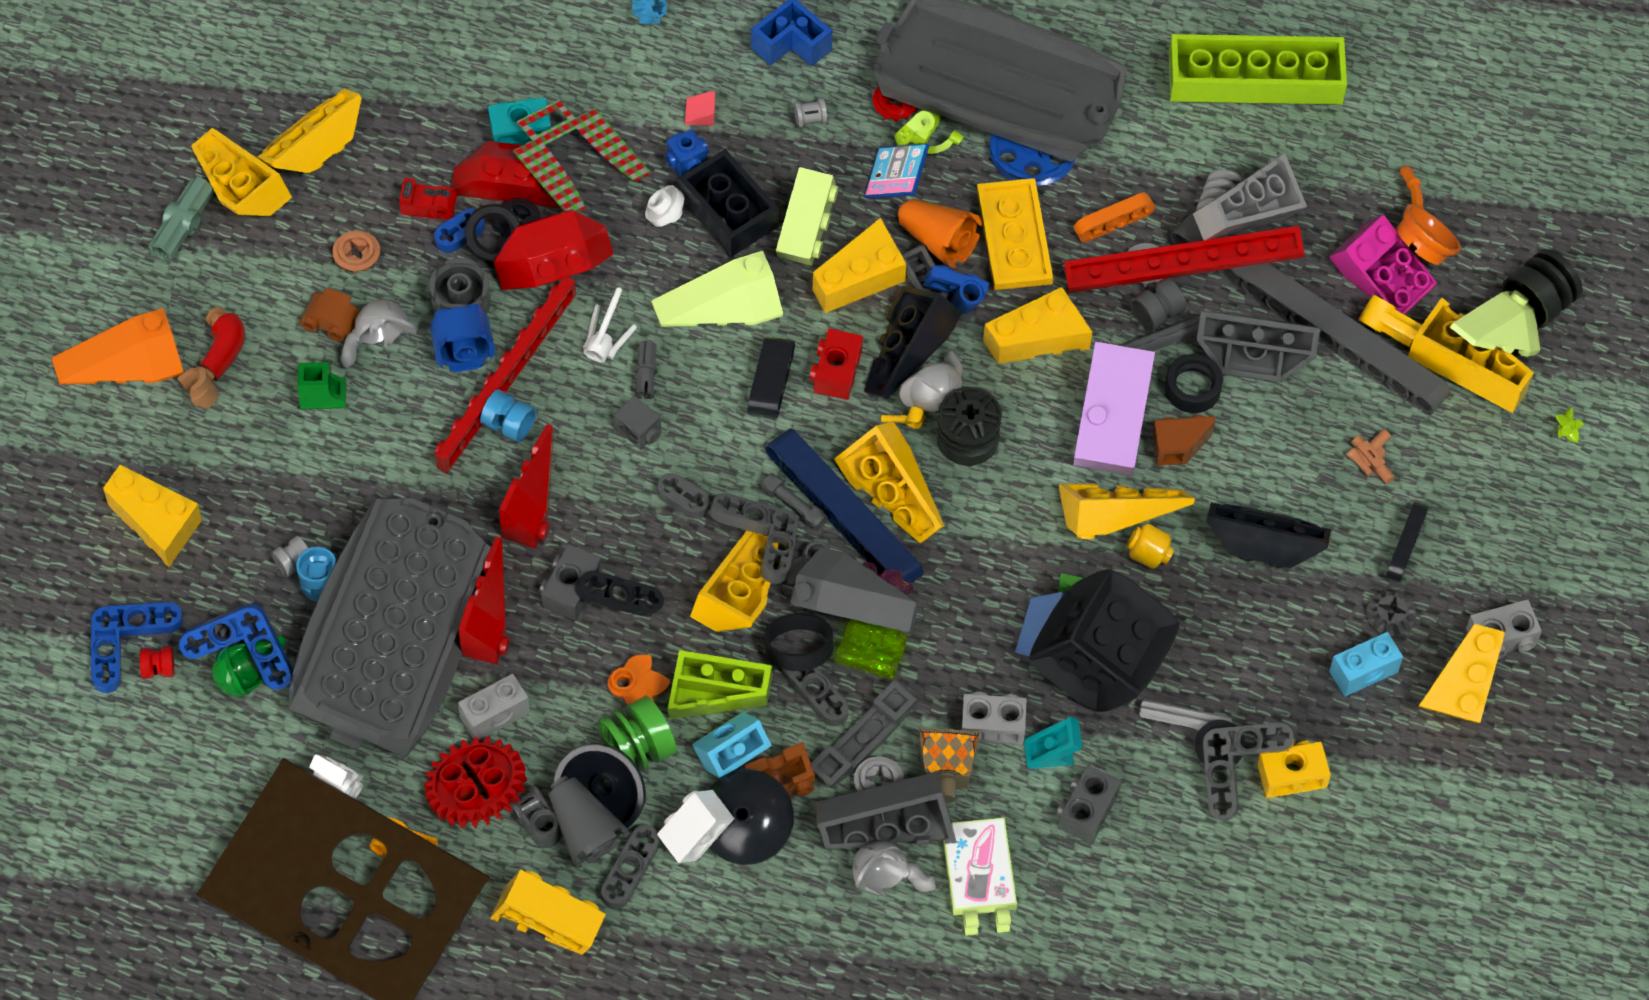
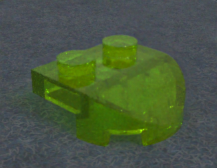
(872, 648)

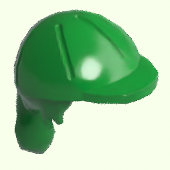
(236, 670)

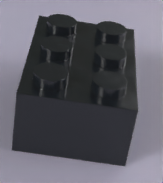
(728, 202)

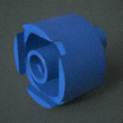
(462, 337)

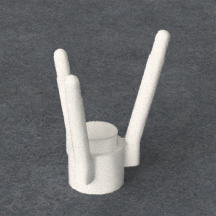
(598, 344)

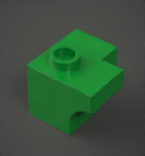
(320, 387)

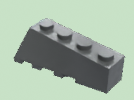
(890, 813)

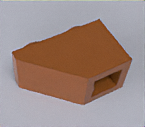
(1180, 439)

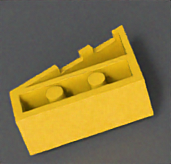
(1037, 329)
(153, 511)
(1467, 677)
(549, 912)

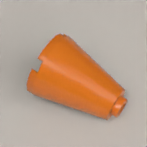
(942, 229)

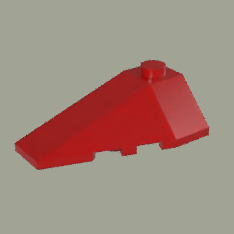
(527, 499)
(484, 618)

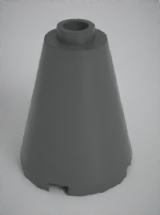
(584, 821)

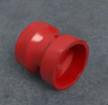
(157, 662)

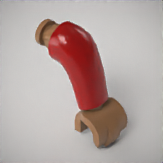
(228, 341)

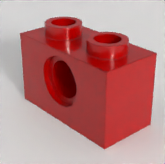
(840, 348)

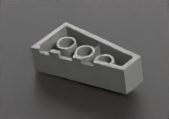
(1258, 200)

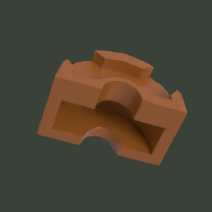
(331, 313)
(790, 768)

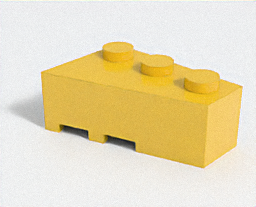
(859, 269)

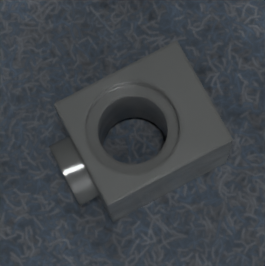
(637, 422)

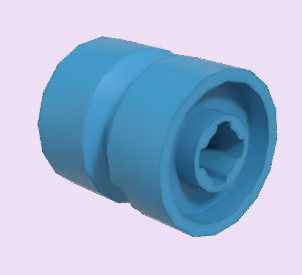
(505, 414)
(314, 570)

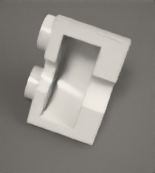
(337, 775)

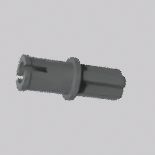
(646, 369)

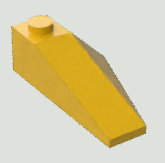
(889, 473)
(736, 590)

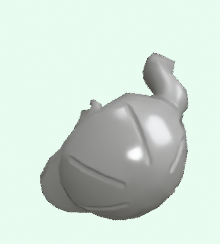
(375, 323)
(932, 383)
(883, 866)

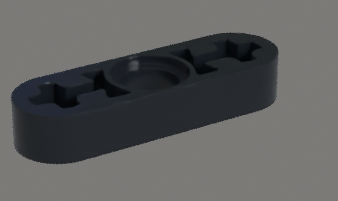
(1407, 541)
(638, 607)

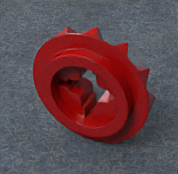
(892, 111)

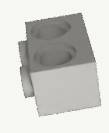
(1504, 619)
(993, 726)

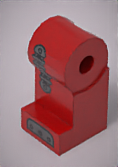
(427, 200)

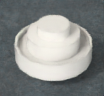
(665, 206)

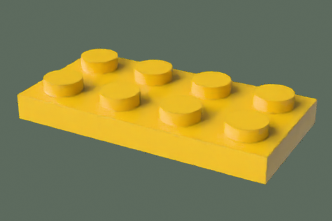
(1014, 234)

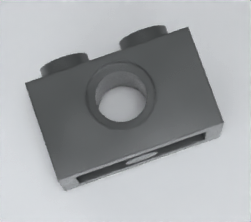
(570, 565)

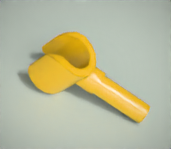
(913, 420)

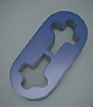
(456, 228)

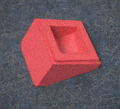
(701, 109)

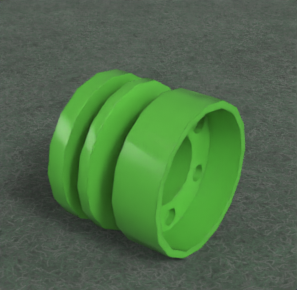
(641, 734)

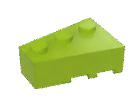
(717, 685)

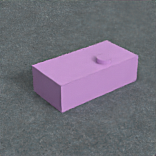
(1114, 408)

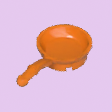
(1423, 229)

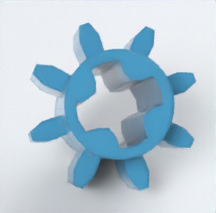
(649, 10)

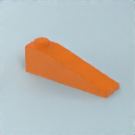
(127, 352)

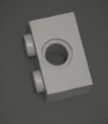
(494, 707)

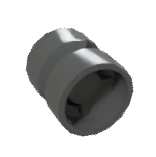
(1158, 304)

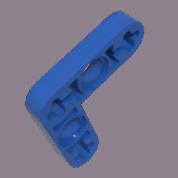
(239, 631)
(113, 632)

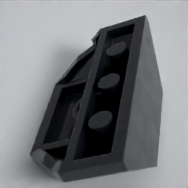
(1266, 535)

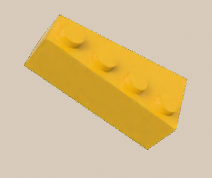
(1483, 371)

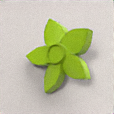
(1569, 427)

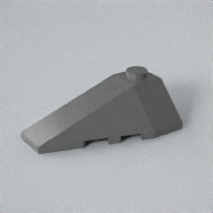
(845, 588)

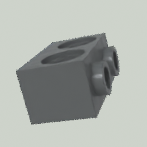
(1094, 806)

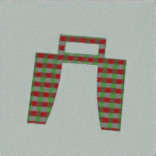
(595, 130)

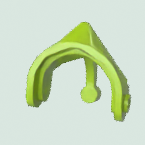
(921, 128)

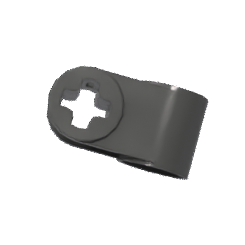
(534, 813)

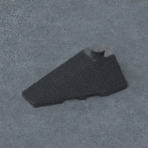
(916, 329)

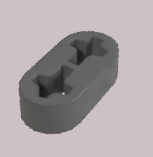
(680, 501)

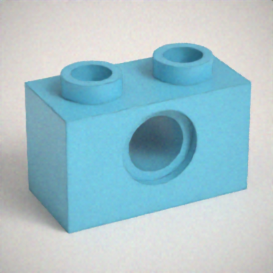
(1366, 664)
(732, 744)

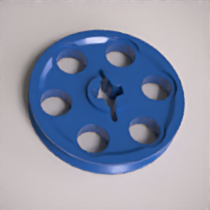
(1025, 158)

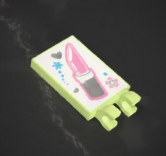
(981, 873)

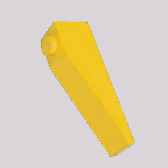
(239, 177)
(1101, 512)

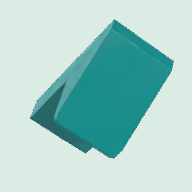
(1054, 745)

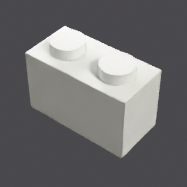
(695, 825)

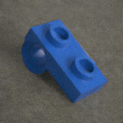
(950, 282)

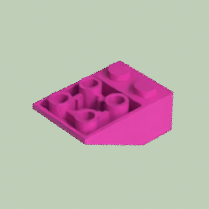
(1383, 265)

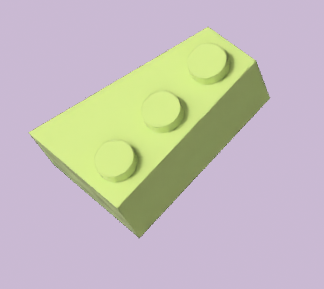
(807, 216)

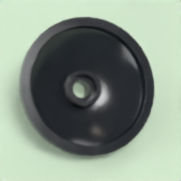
(600, 761)
(768, 819)

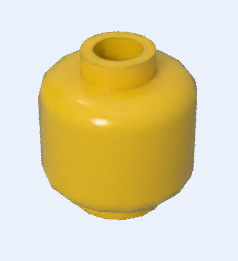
(1150, 546)

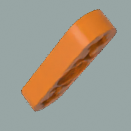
(1113, 216)

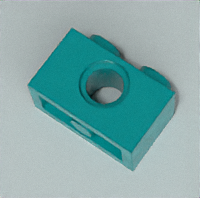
(504, 118)

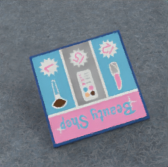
(896, 171)

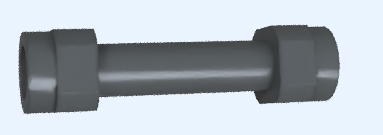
(813, 516)

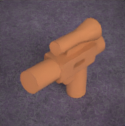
(1371, 455)

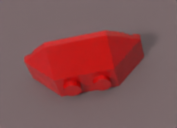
(498, 175)
(551, 249)

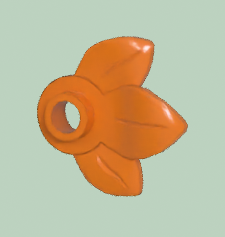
(640, 678)

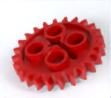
(456, 795)

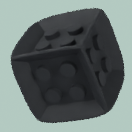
(1104, 641)

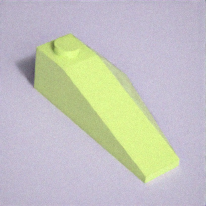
(729, 294)
(1502, 322)

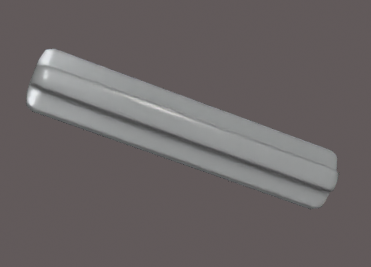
(1177, 714)

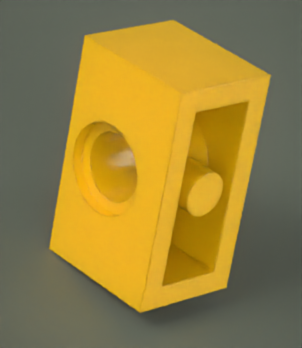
(1281, 781)

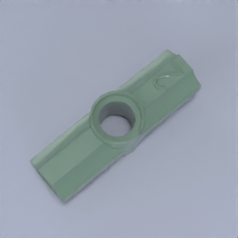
(181, 218)

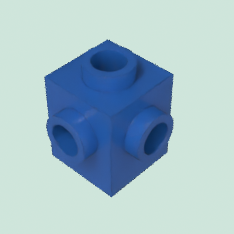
(685, 152)

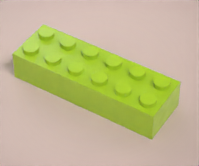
(1257, 69)

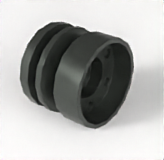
(1548, 284)
(964, 439)

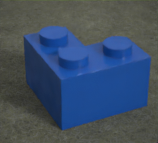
(793, 29)

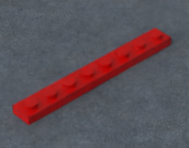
(1184, 259)
(510, 366)

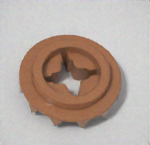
(361, 241)

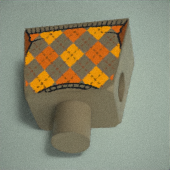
(950, 754)

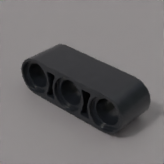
(771, 376)

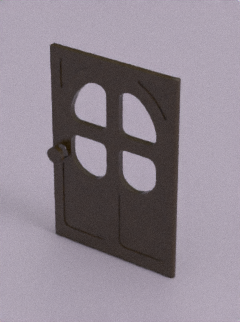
(288, 851)

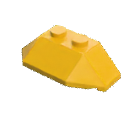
(315, 135)

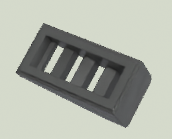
(919, 253)

